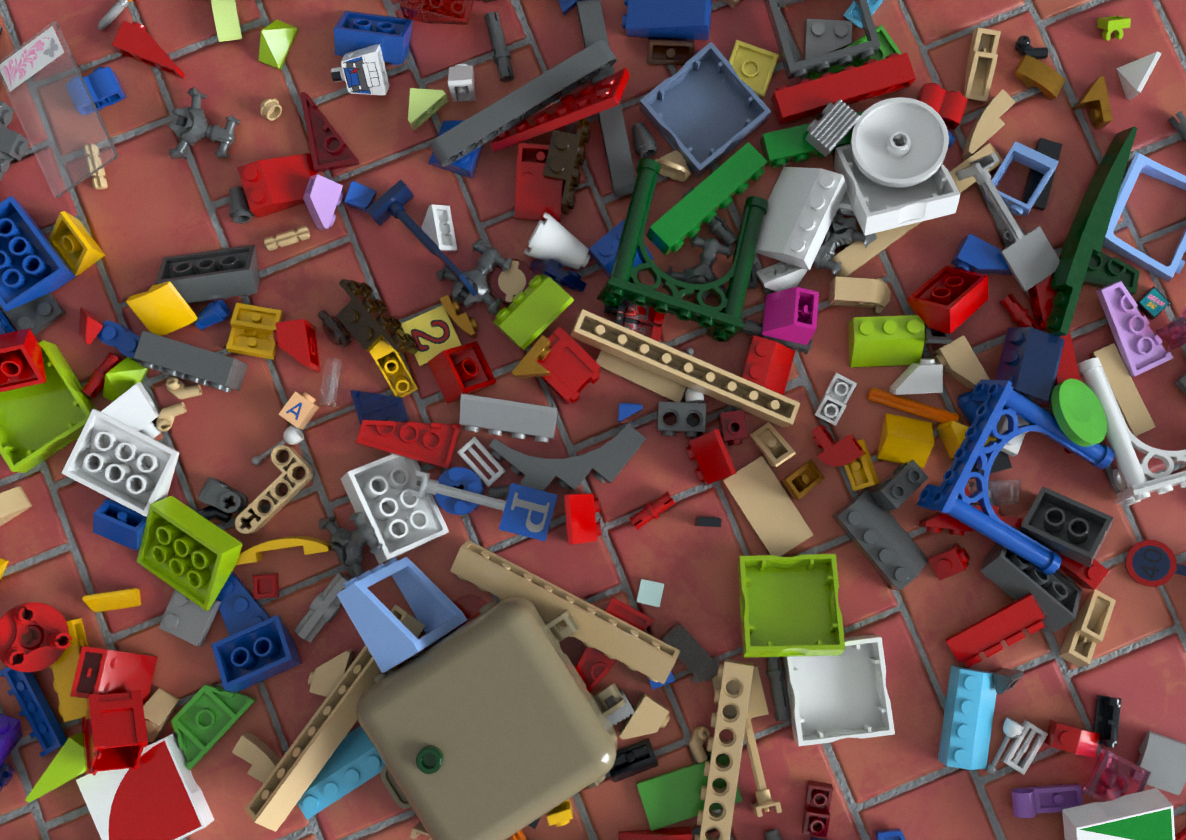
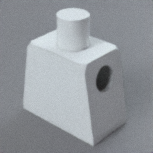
(135, 410)

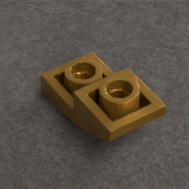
(1036, 73)
(463, 321)

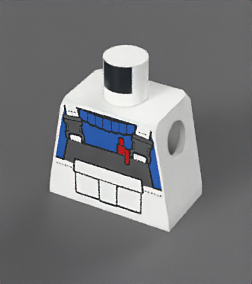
(363, 71)

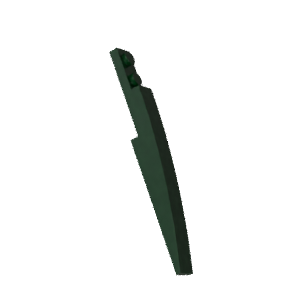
(1088, 232)

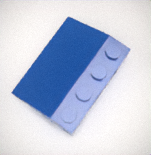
(27, 258)

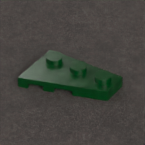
(1107, 270)

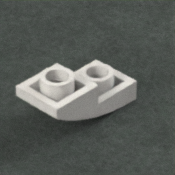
(835, 399)

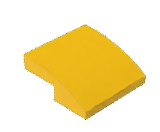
(162, 309)
(253, 331)

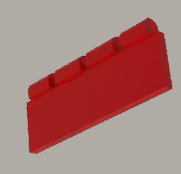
(999, 626)

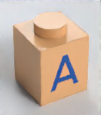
(299, 409)

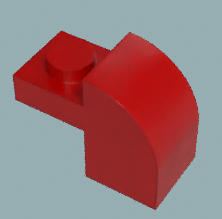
(840, 453)

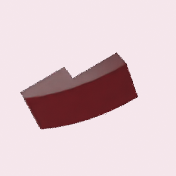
(816, 809)

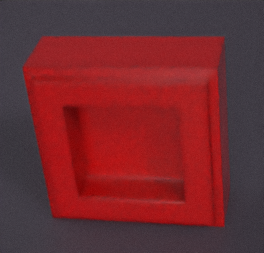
(265, 586)

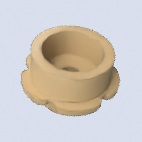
(270, 109)

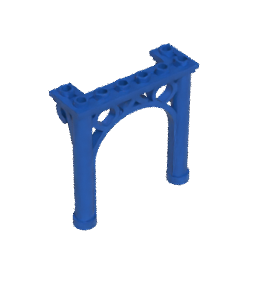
(950, 498)

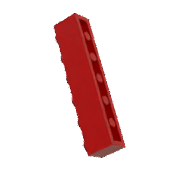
(849, 85)

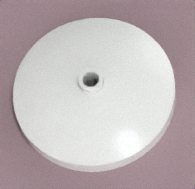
(899, 142)

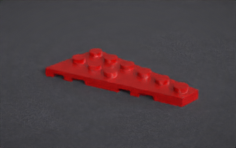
(569, 109)

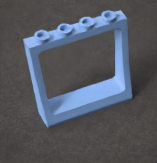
(1145, 165)

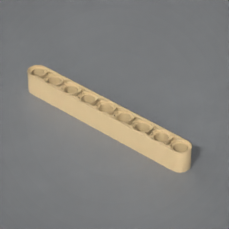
(857, 255)

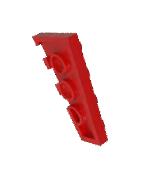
(412, 440)

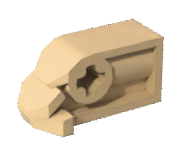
(859, 293)

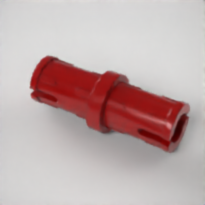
(1018, 313)
(97, 380)
(652, 510)

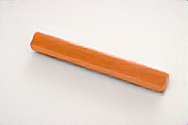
(911, 406)

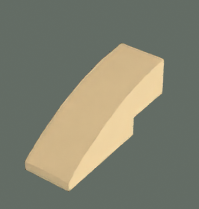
(981, 63)
(987, 123)
(1087, 629)
(258, 754)

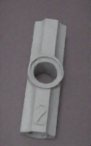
(322, 609)

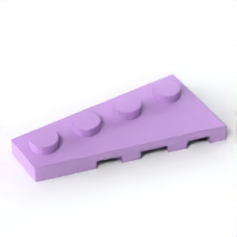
(1134, 338)

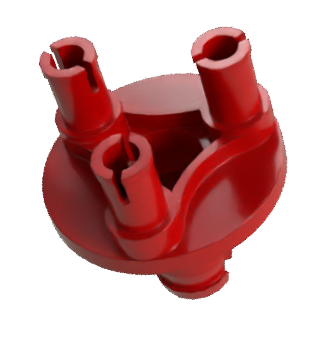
(48, 638)

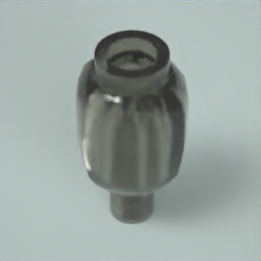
(335, 330)

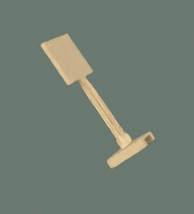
(756, 707)

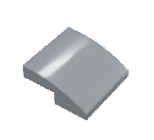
(1165, 761)

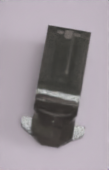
(691, 653)

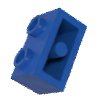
(119, 524)

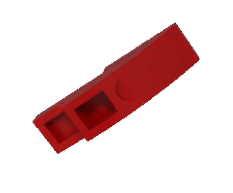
(944, 521)

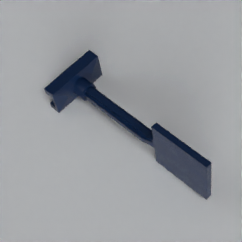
(392, 204)

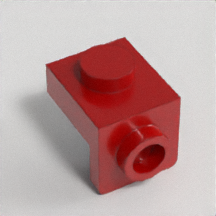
(950, 562)

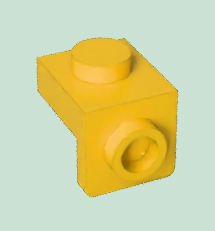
(561, 814)

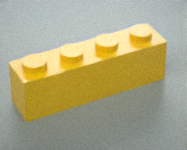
(64, 672)

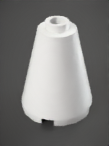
(555, 242)

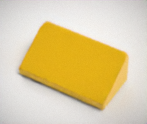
(862, 471)
(113, 600)

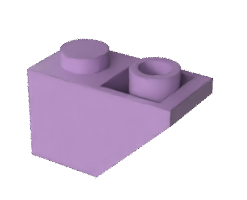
(321, 200)

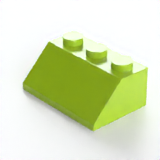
(532, 310)
(885, 341)

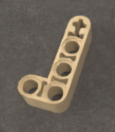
(272, 493)

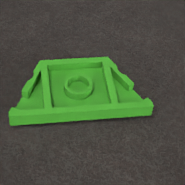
(207, 720)

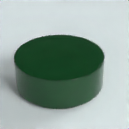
(429, 759)

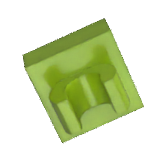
(1111, 24)

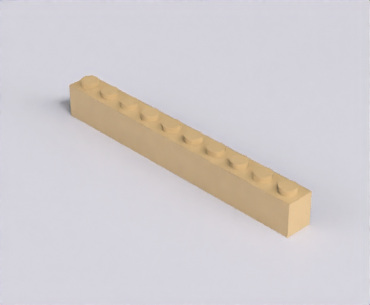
(684, 369)
(596, 627)
(319, 738)

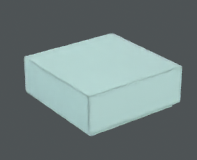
(650, 592)

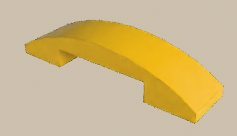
(310, 545)

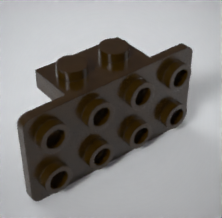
(564, 158)
(369, 320)

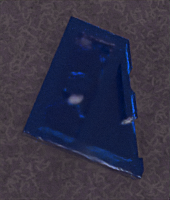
(553, 270)

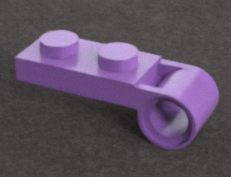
(1045, 799)

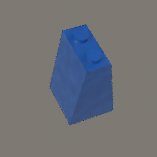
(668, 19)

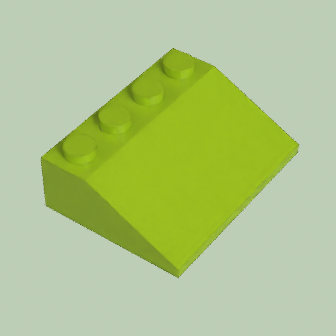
(187, 551)

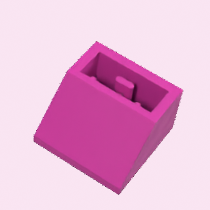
(791, 315)

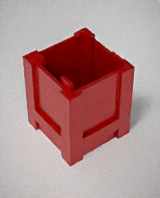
(568, 366)
(114, 731)

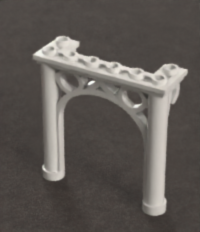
(1131, 474)

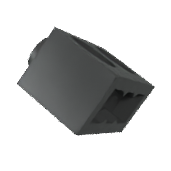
(680, 412)
(899, 485)

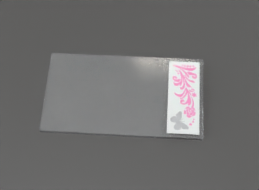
(56, 110)

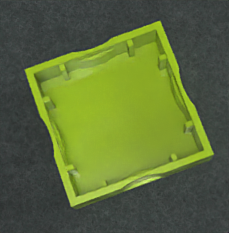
(43, 416)
(790, 606)

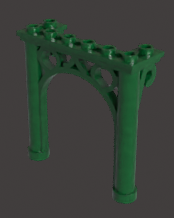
(722, 320)

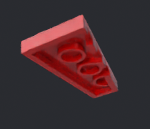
(593, 663)

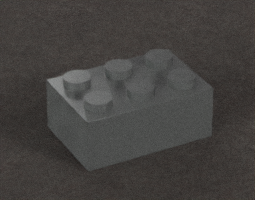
(1066, 526)

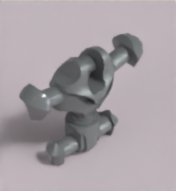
(194, 126)
(840, 233)
(703, 272)
(477, 277)
(350, 544)

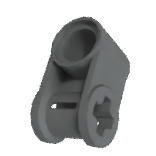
(220, 494)

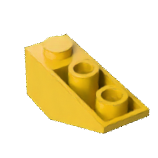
(393, 368)

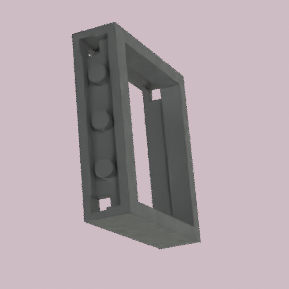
(823, 62)

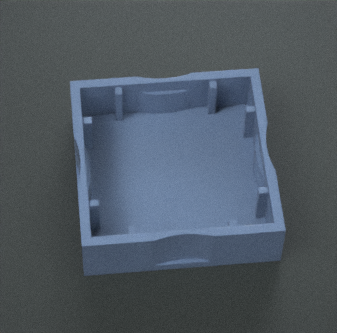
(704, 109)

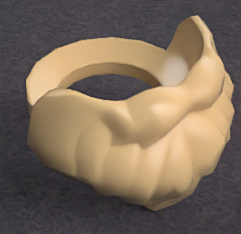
(674, 166)

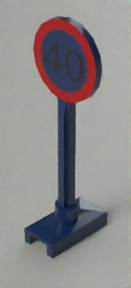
(1152, 563)

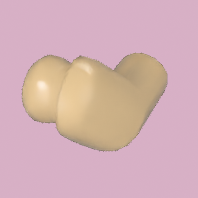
(168, 414)

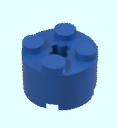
(455, 478)

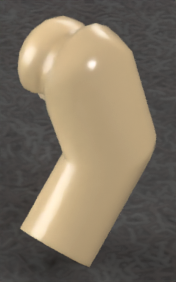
(182, 391)
(697, 741)

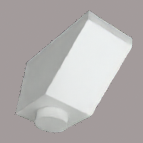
(462, 83)
(920, 378)

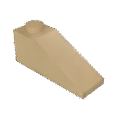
(961, 362)

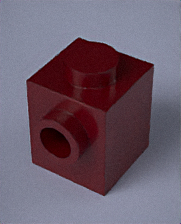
(732, 427)

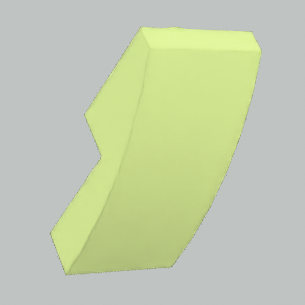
(226, 20)

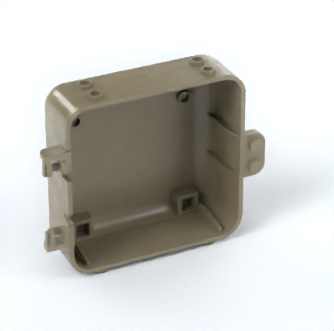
(503, 713)

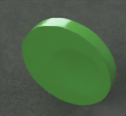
(1079, 412)

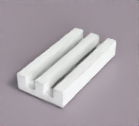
(495, 476)
(1023, 748)

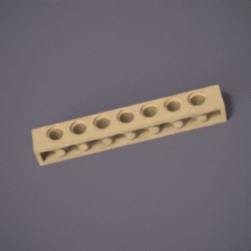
(722, 821)

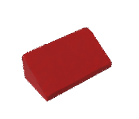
(89, 326)

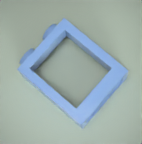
(1033, 160)

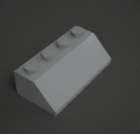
(508, 417)

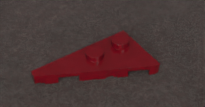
(326, 145)

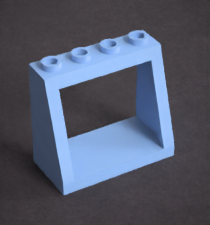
(380, 629)

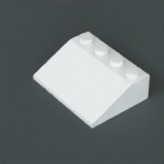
(800, 214)
(121, 463)
(384, 497)

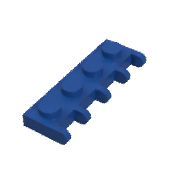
(35, 709)

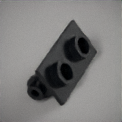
(1107, 719)

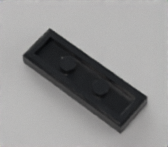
(1052, 150)

